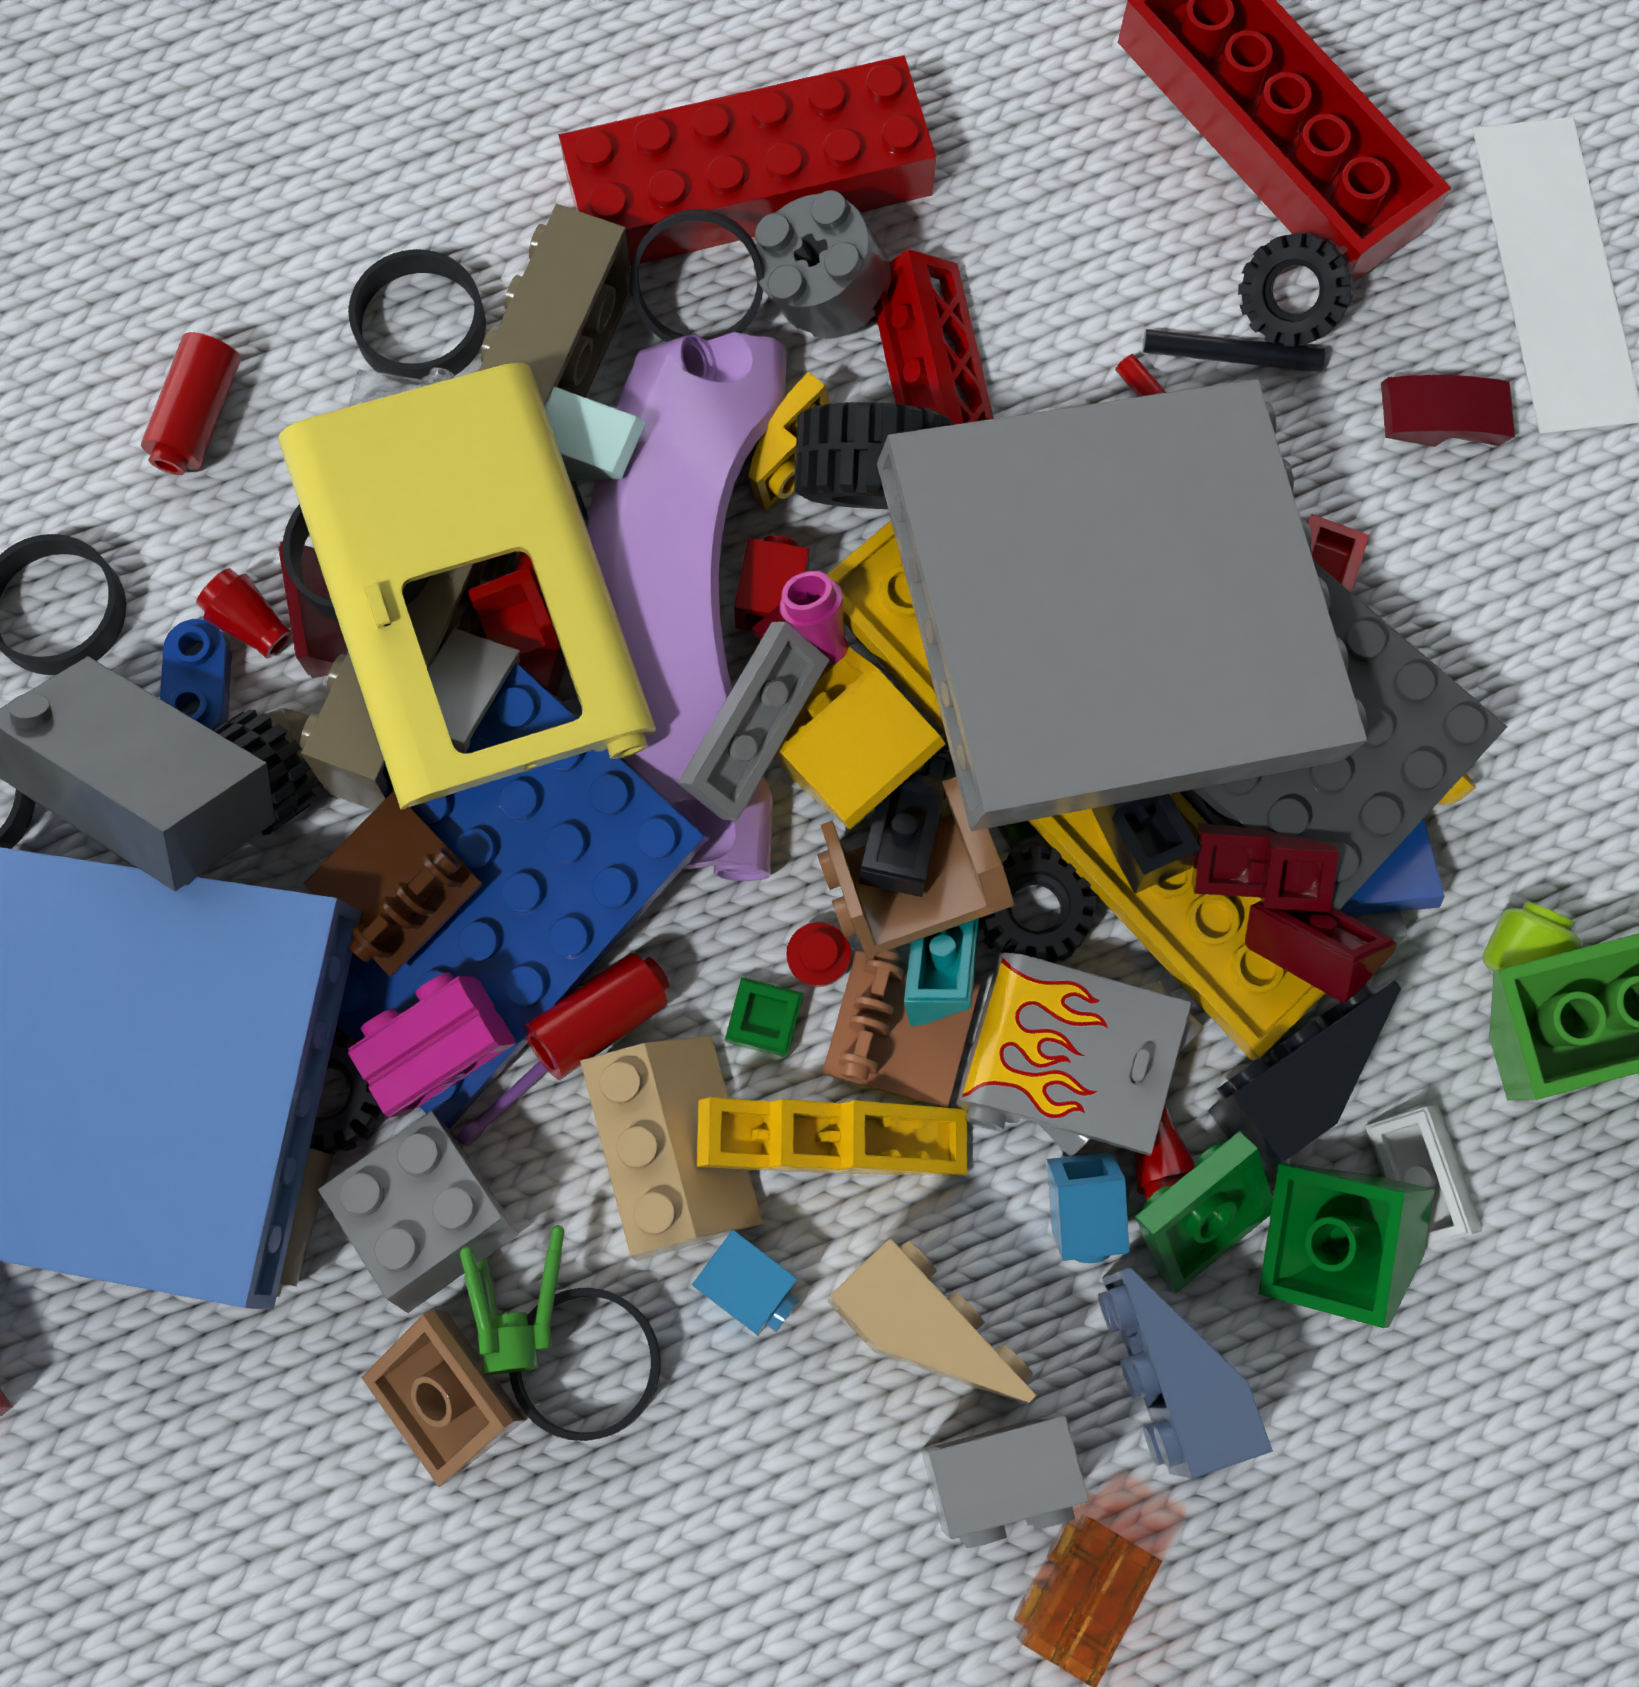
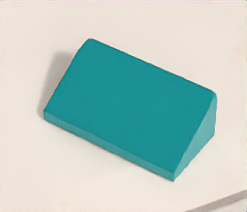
(941, 974)

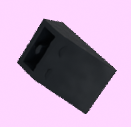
(1309, 1083)

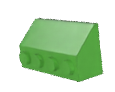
(1567, 1020)

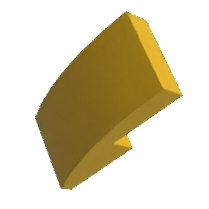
(775, 456)

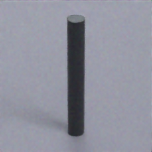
(1233, 350)

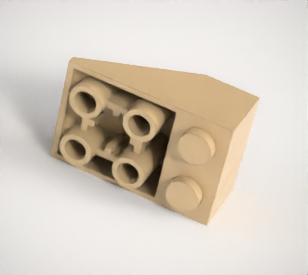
(911, 1321)

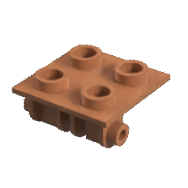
(878, 1045)

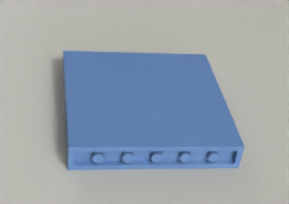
(160, 1072)

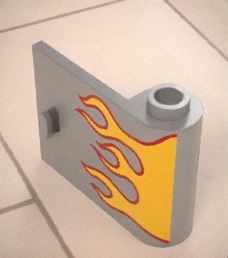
(1063, 1053)

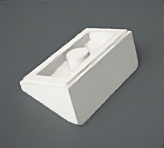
(1420, 1152)

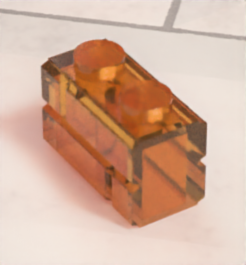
(1086, 1598)

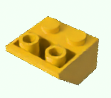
(855, 740)

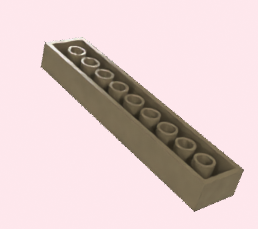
(561, 326)

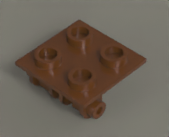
(399, 880)

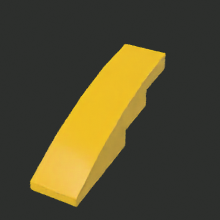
(831, 1137)

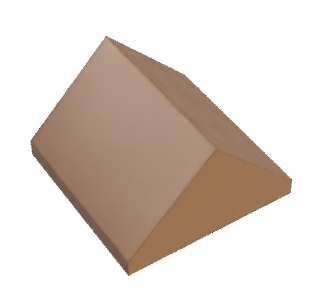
(440, 1397)

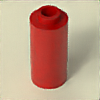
(190, 403)
(597, 1014)

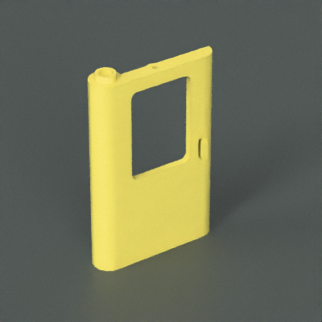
(435, 487)

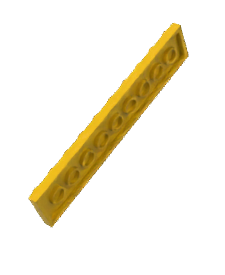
(1188, 933)

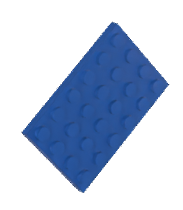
(564, 872)

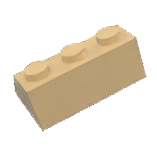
(649, 1134)

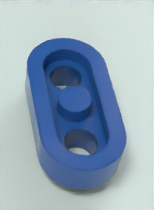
(198, 676)

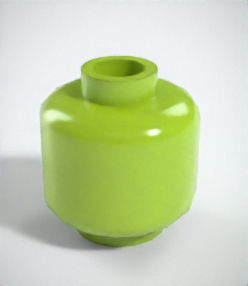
(1528, 936)

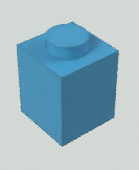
(1088, 1207)
(748, 1285)

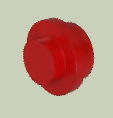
(818, 954)

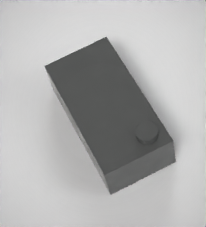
(133, 772)

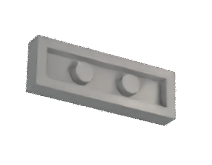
(753, 721)

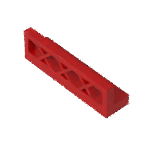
(914, 345)

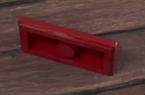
(315, 636)
(1319, 947)

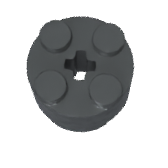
(822, 264)

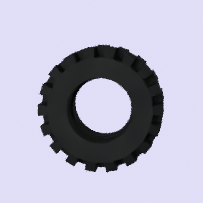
(842, 446)

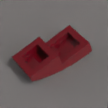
(1447, 406)
(1264, 864)

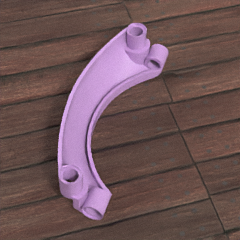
(661, 559)

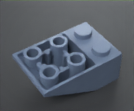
(1194, 1397)

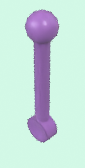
(475, 1128)

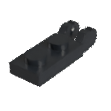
(905, 832)

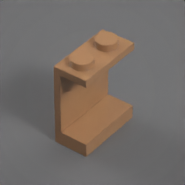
(960, 886)

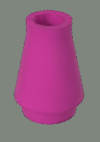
(815, 610)

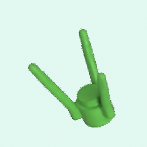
(506, 1338)

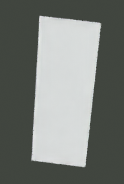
(1557, 275)

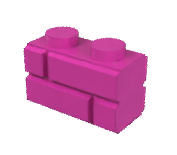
(430, 1044)

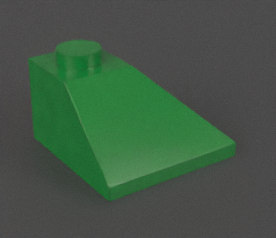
(1344, 1241)

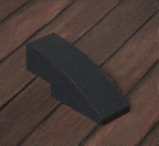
(1148, 839)

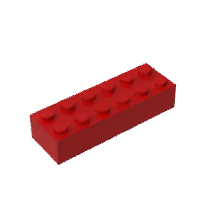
(1287, 122)
(754, 155)

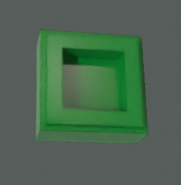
(764, 1017)

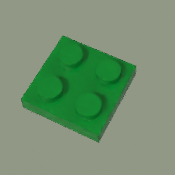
(1206, 1211)

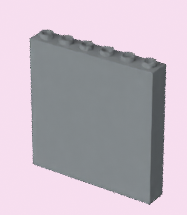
(1118, 602)

